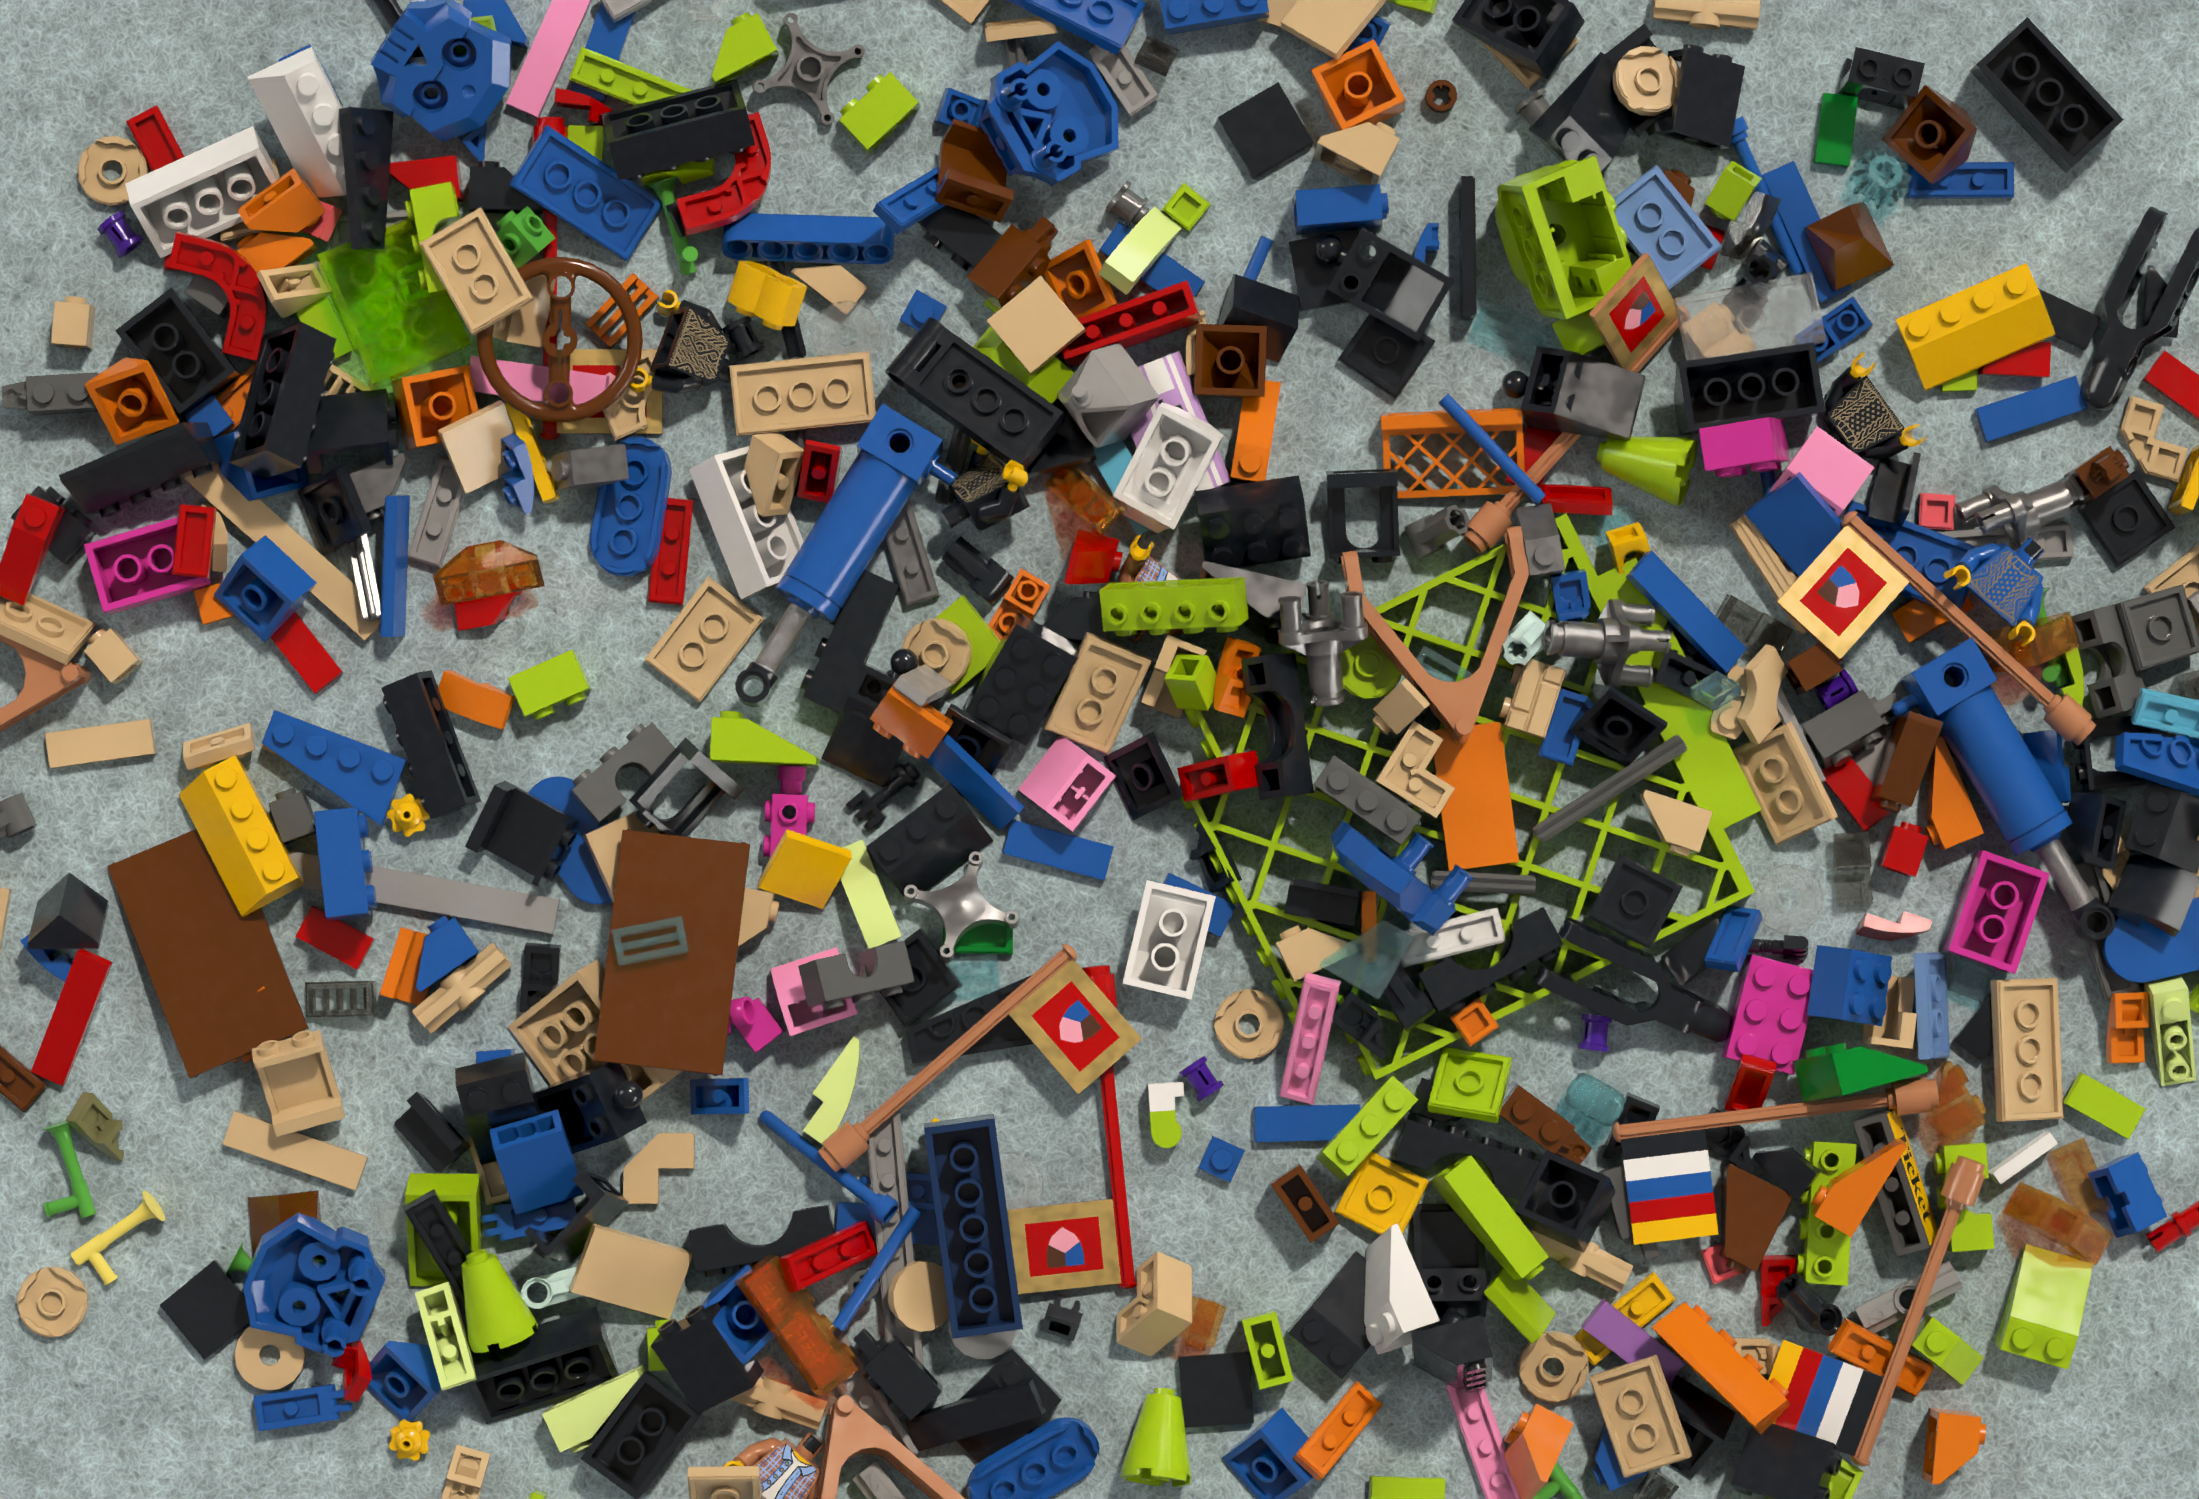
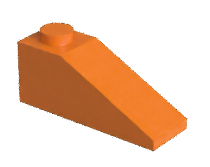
(1255, 435)
(1948, 804)
(1854, 1190)

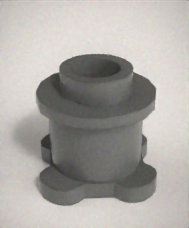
(1533, 107)
(1128, 205)

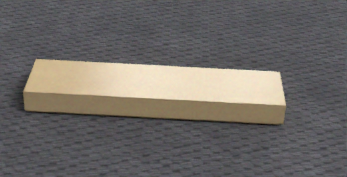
(295, 1151)

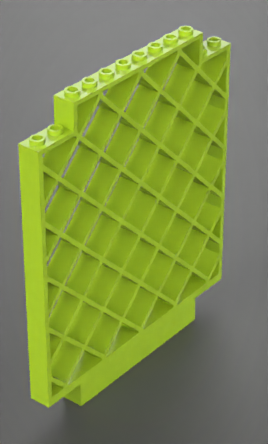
(1706, 774)

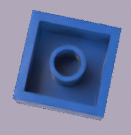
(1849, 985)

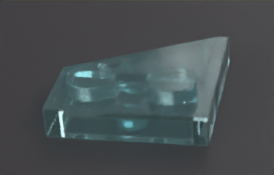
(1370, 958)

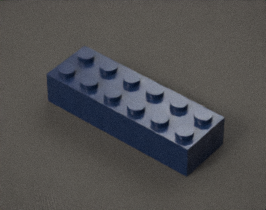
(973, 1226)

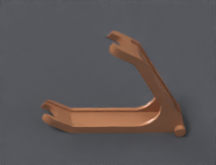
(43, 683)
(1451, 702)
(855, 1433)

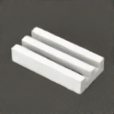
(2022, 1157)

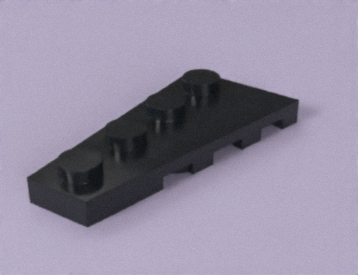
(366, 158)
(936, 1034)

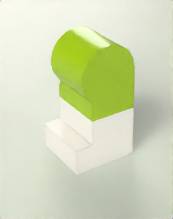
(1164, 1128)

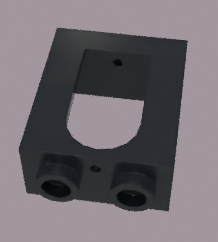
(1891, 77)
(1388, 542)
(2102, 780)
(698, 805)

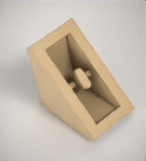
(293, 287)

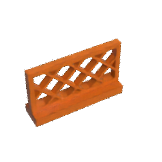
(1441, 423)

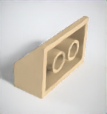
(1359, 151)

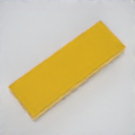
(539, 465)
(1638, 1304)

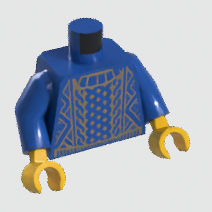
(2004, 583)

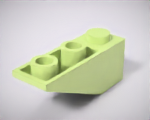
(2171, 1029)

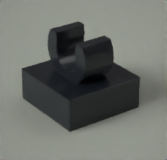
(1061, 1320)

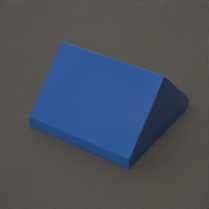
(737, 1319)

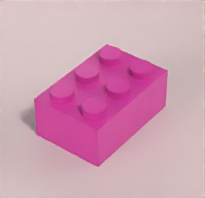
(1744, 445)
(138, 567)
(1996, 912)
(1770, 1012)

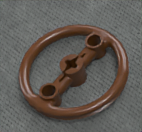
(567, 410)

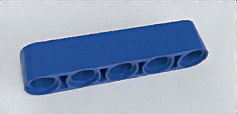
(809, 239)

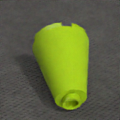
(1651, 464)
(493, 1304)
(1159, 1443)

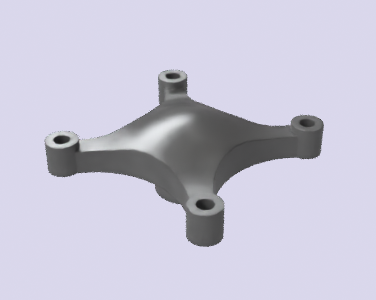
(808, 69)
(961, 907)

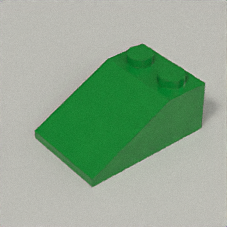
(1842, 1071)

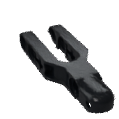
(2122, 345)
(1673, 1006)

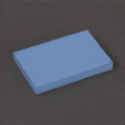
(1664, 227)
(1931, 1005)

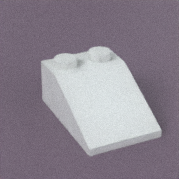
(1169, 939)
(1394, 1294)

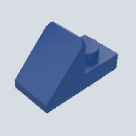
(719, 1096)

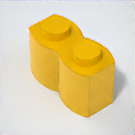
(766, 294)

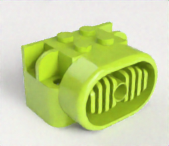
(1562, 236)

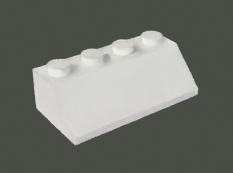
(305, 119)
(201, 190)
(752, 545)

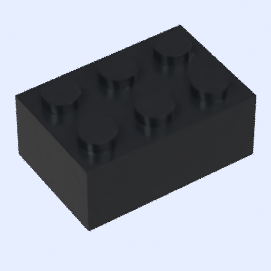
(179, 351)
(1253, 522)
(1022, 678)
(641, 1435)

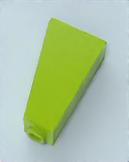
(1490, 1217)

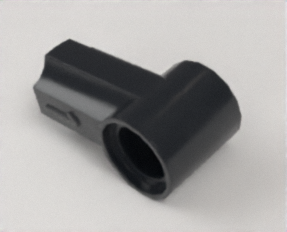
(1764, 263)
(983, 574)
(1407, 1000)
(1808, 1306)

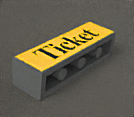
(1903, 1193)

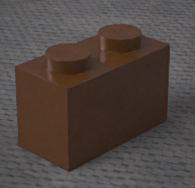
(1811, 668)
(1304, 1203)

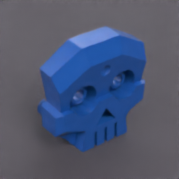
(466, 83)
(1073, 103)
(1396, 878)
(287, 1273)

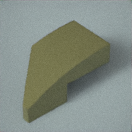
(96, 1125)

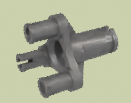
(2021, 512)
(1322, 637)
(1610, 642)

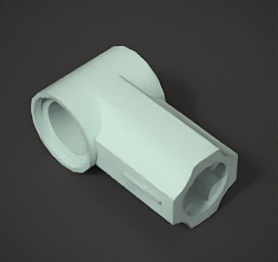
(1524, 640)
(557, 1286)

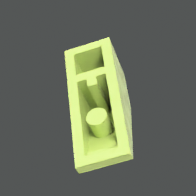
(446, 1335)
(582, 1416)

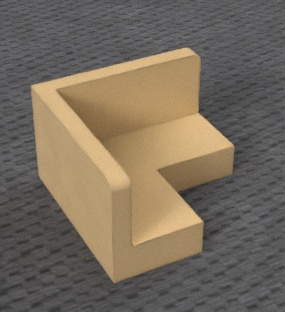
(1157, 692)
(1406, 773)
(1898, 1021)
(1160, 1307)

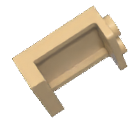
(298, 1082)

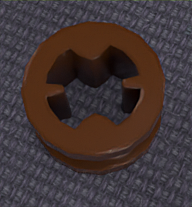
(1452, 96)

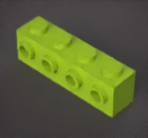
(1174, 605)
(1824, 1247)

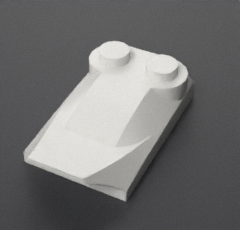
(1167, 468)

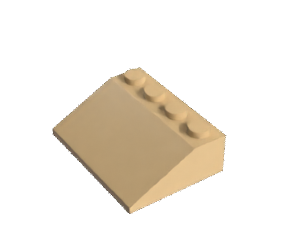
(563, 1032)

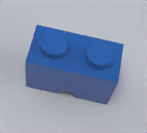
(2128, 1194)

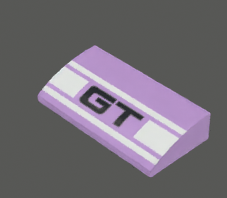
(1175, 388)

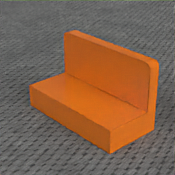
(404, 968)

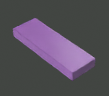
(1629, 1339)

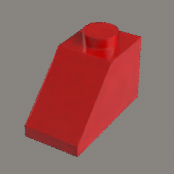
(429, 172)
(819, 471)
(1092, 559)
(1218, 776)

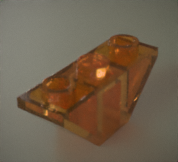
(1085, 499)
(487, 572)
(2052, 638)
(2058, 1222)

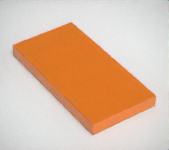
(1479, 811)

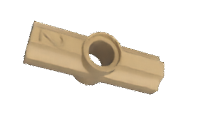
(1709, 13)
(462, 988)
(1592, 1263)
(781, 1401)

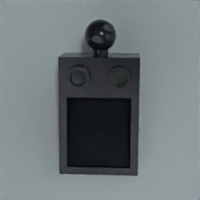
(1389, 284)
(1587, 399)
(854, 741)
(594, 1105)
(1449, 1263)

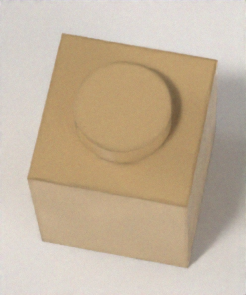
(73, 323)
(112, 654)

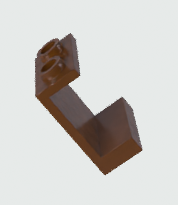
(971, 173)

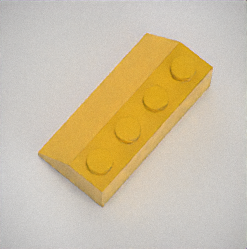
(1975, 326)
(240, 836)

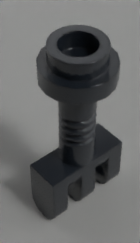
(906, 776)
(1791, 947)

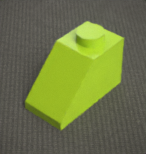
(743, 48)
(1945, 1349)

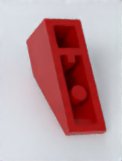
(28, 546)

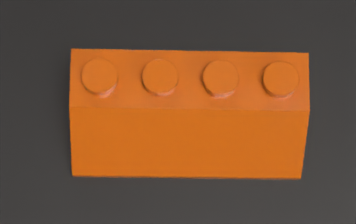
(1722, 1367)

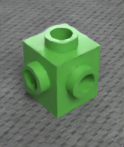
(523, 235)

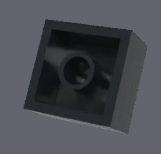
(1565, 1201)

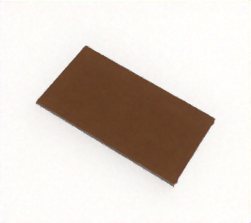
(205, 955)
(679, 1005)

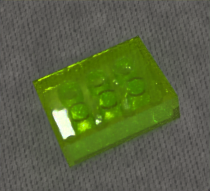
(385, 310)

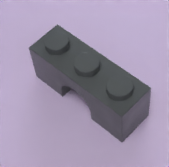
(2118, 681)
(598, 791)
(1367, 800)
(881, 969)

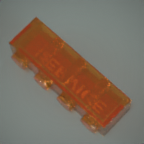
(798, 1326)

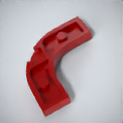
(737, 194)
(238, 281)

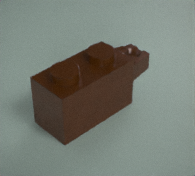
(1013, 262)
(2100, 473)
(1543, 1125)

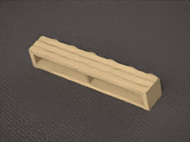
(1765, 560)

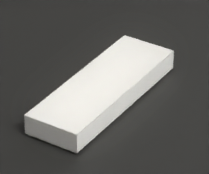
(1455, 937)

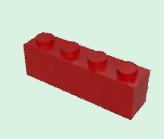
(1135, 321)

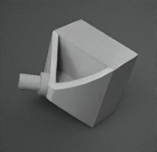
(1107, 395)

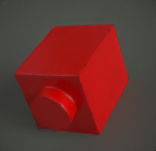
(1903, 849)

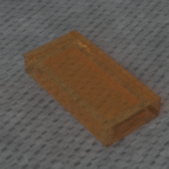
(2073, 1164)

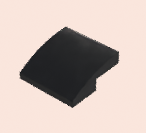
(1677, 671)
(2153, 893)

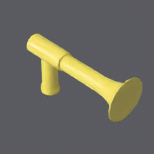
(91, 1250)

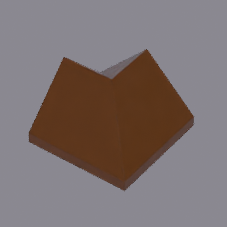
(1932, 135)
(1848, 245)
(1230, 360)
(272, 1210)

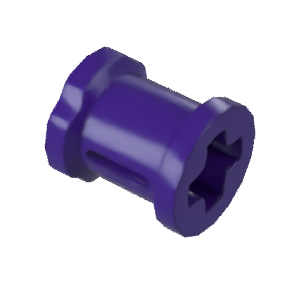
(120, 234)
(1842, 681)
(1595, 1032)
(1201, 1078)

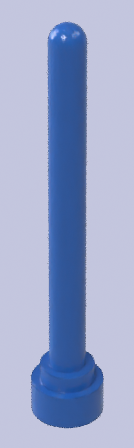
(1777, 227)
(880, 1206)

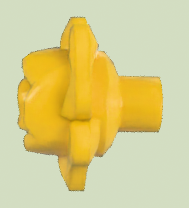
(407, 815)
(409, 1440)

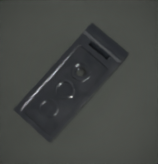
(990, 406)

